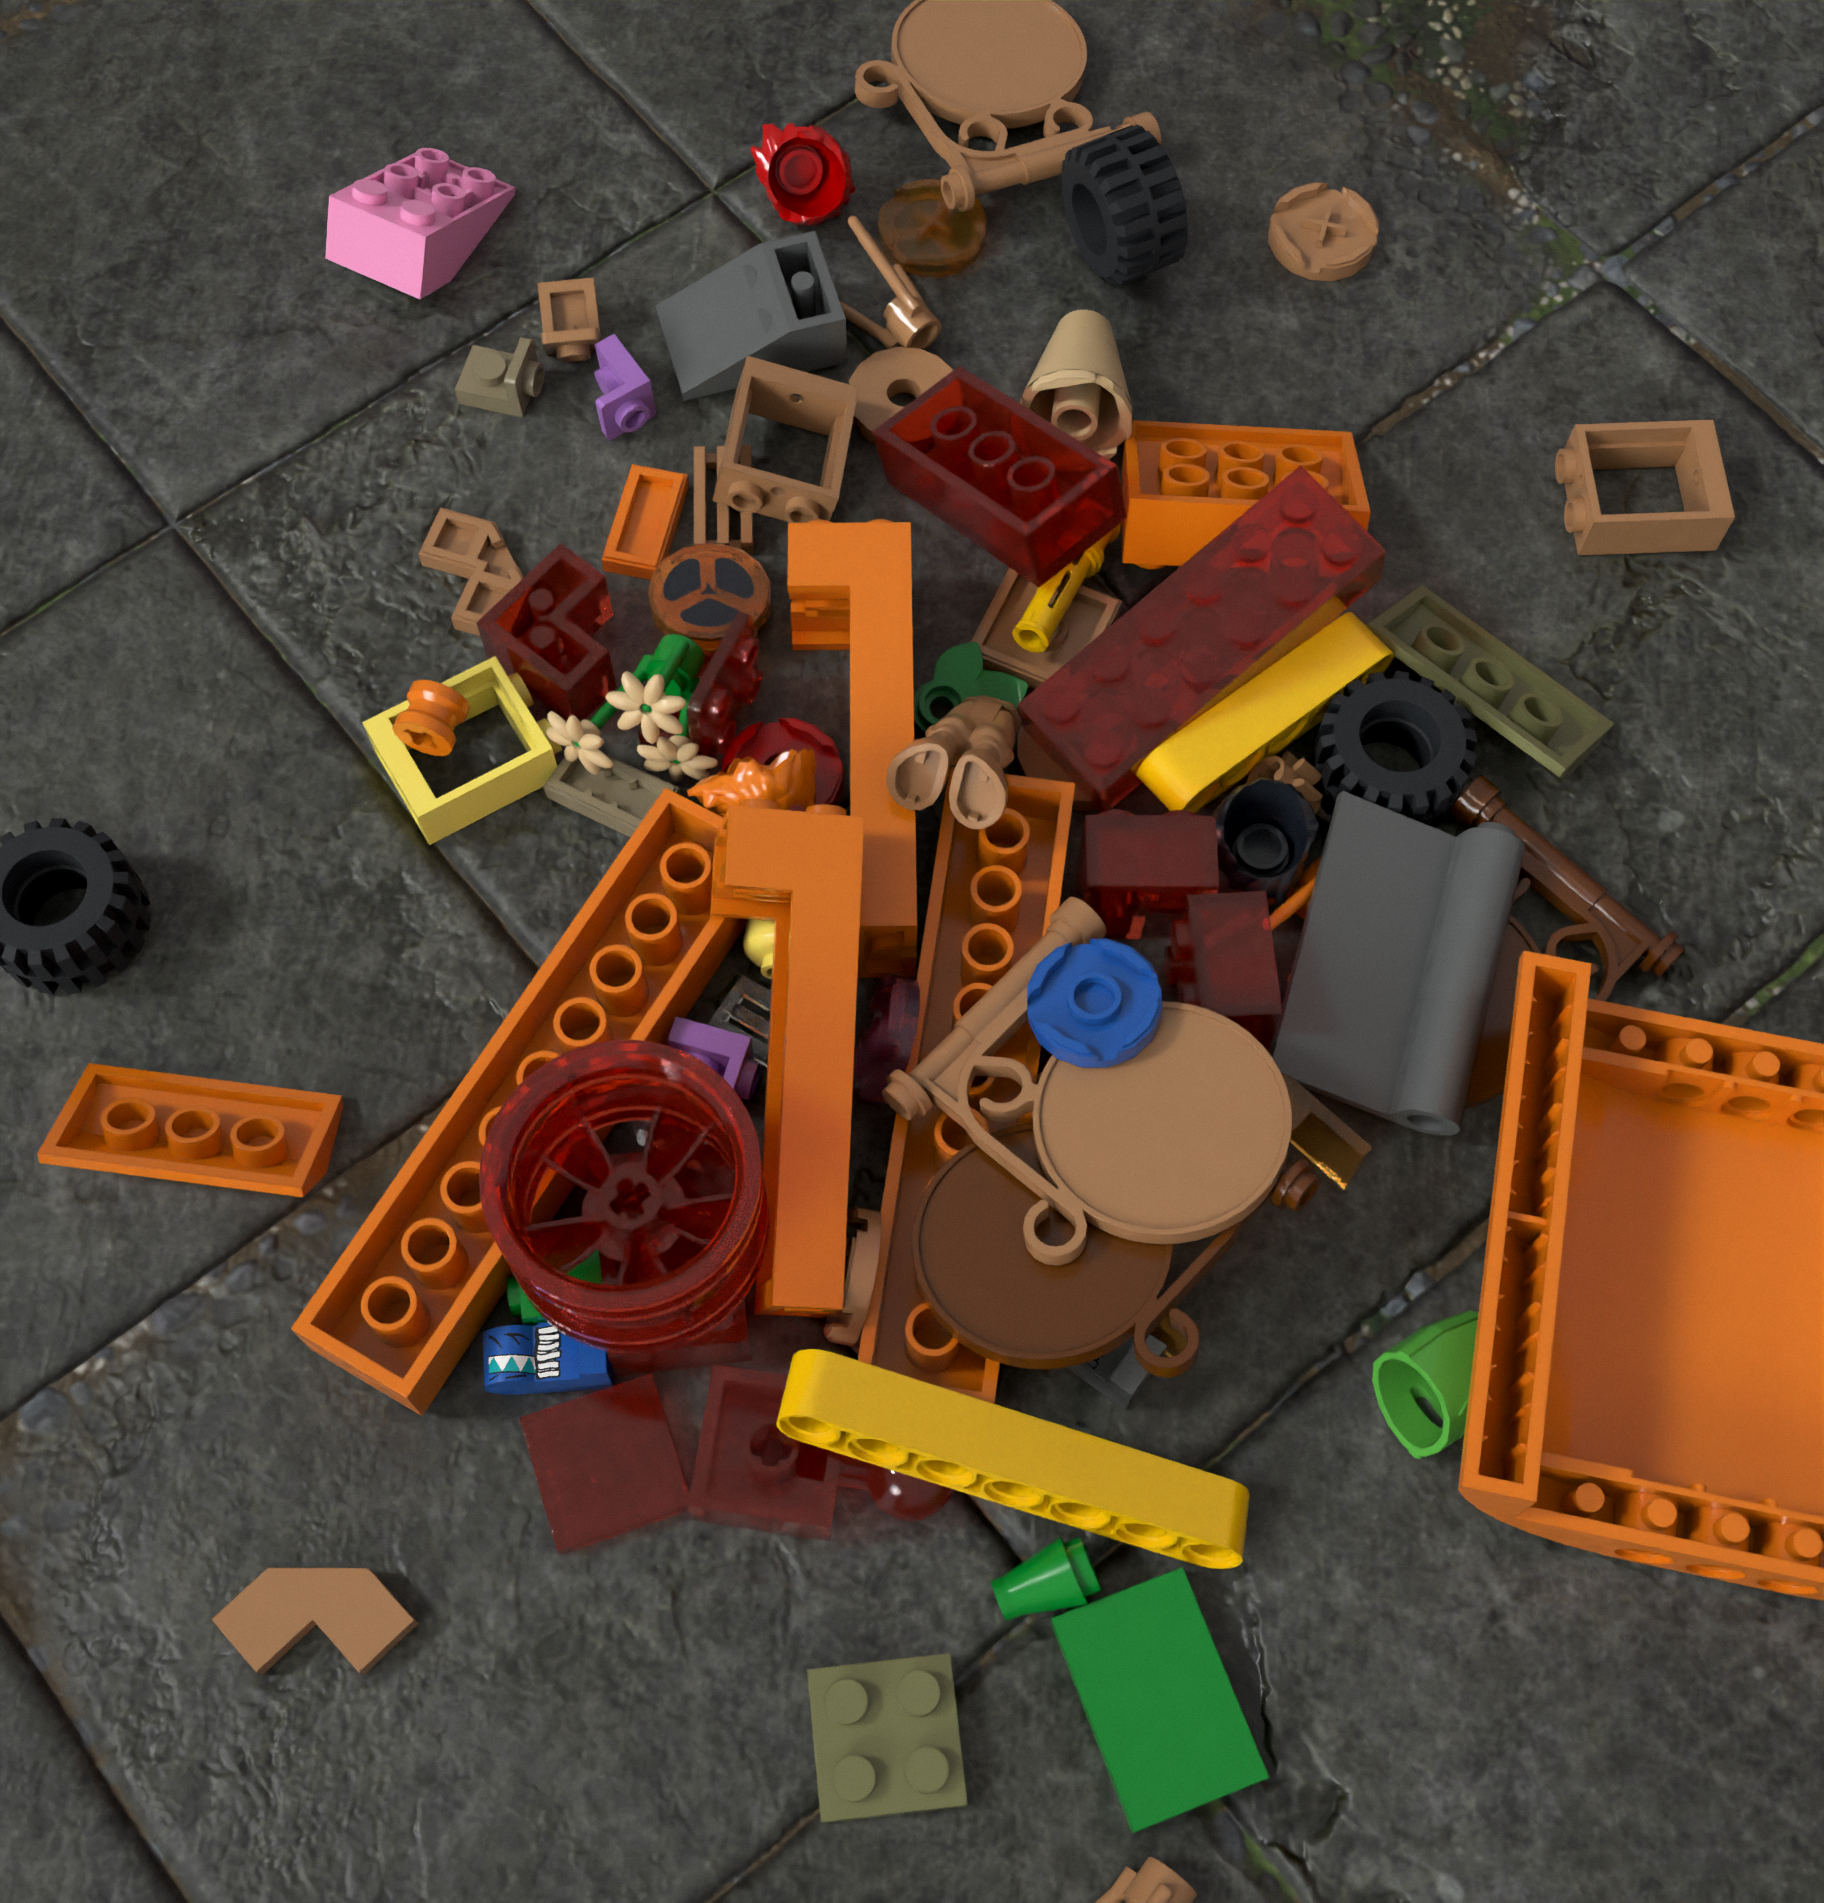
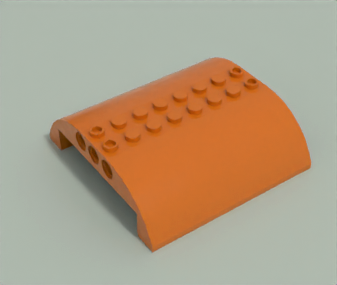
(1654, 1291)

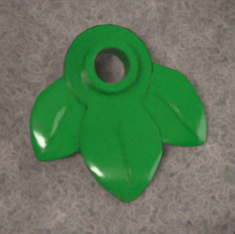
(961, 676)

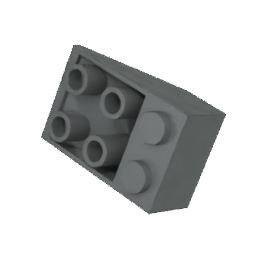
(762, 305)

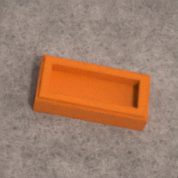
(645, 521)

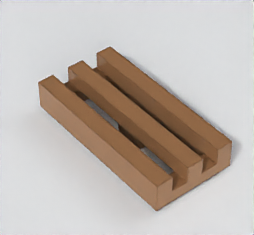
(706, 461)

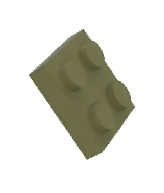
(886, 1738)

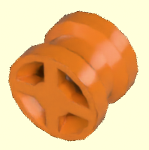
(431, 717)

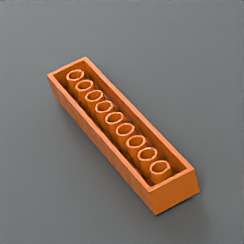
(982, 916)
(424, 1259)

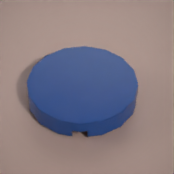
(1094, 1003)

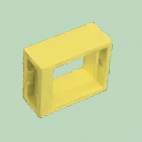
(483, 689)

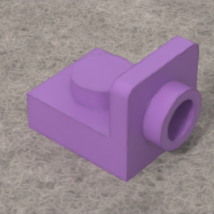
(626, 390)
(720, 1049)

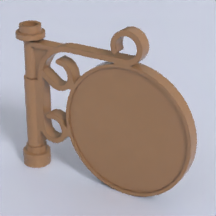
(989, 72)
(1139, 1148)

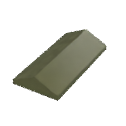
(1492, 681)

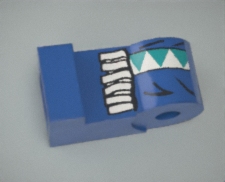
(541, 1361)

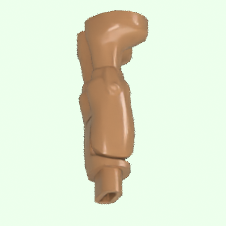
(980, 742)

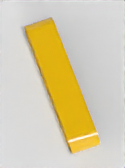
(1262, 715)

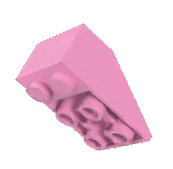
(414, 220)

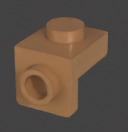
(569, 318)

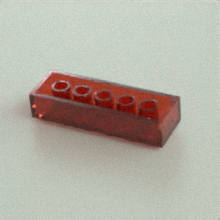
(1202, 635)

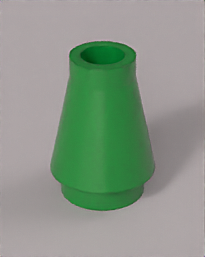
(1048, 1580)

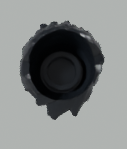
(1265, 837)

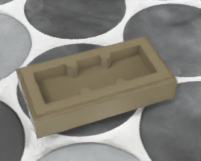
(614, 797)

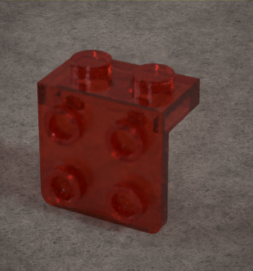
(726, 682)

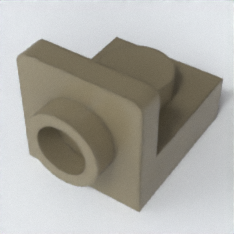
(501, 379)

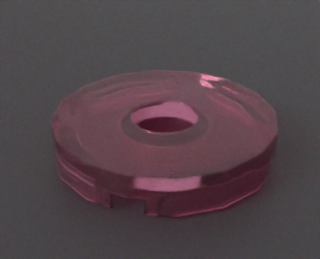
(890, 1036)

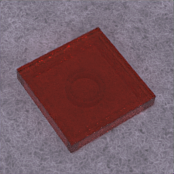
(605, 1463)

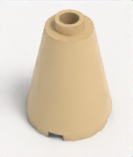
(1083, 384)

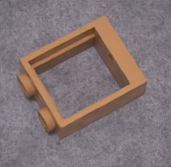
(823, 407)
(1700, 472)

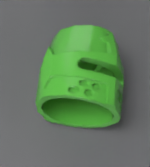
(1429, 1365)

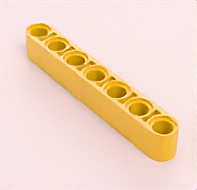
(1014, 1459)

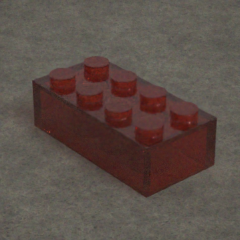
(1001, 475)

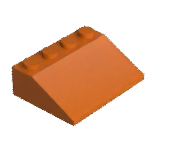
(1199, 478)

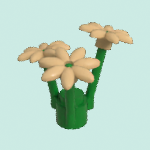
(668, 674)

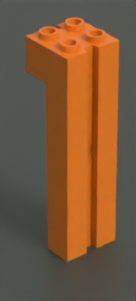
(856, 595)
(808, 881)

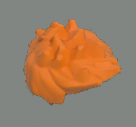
(786, 781)

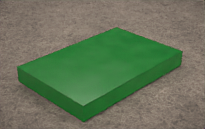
(1158, 1700)

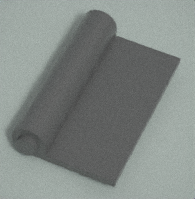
(1398, 964)

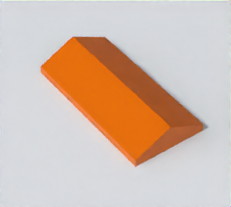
(195, 1130)

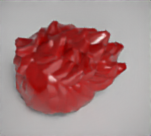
(803, 173)

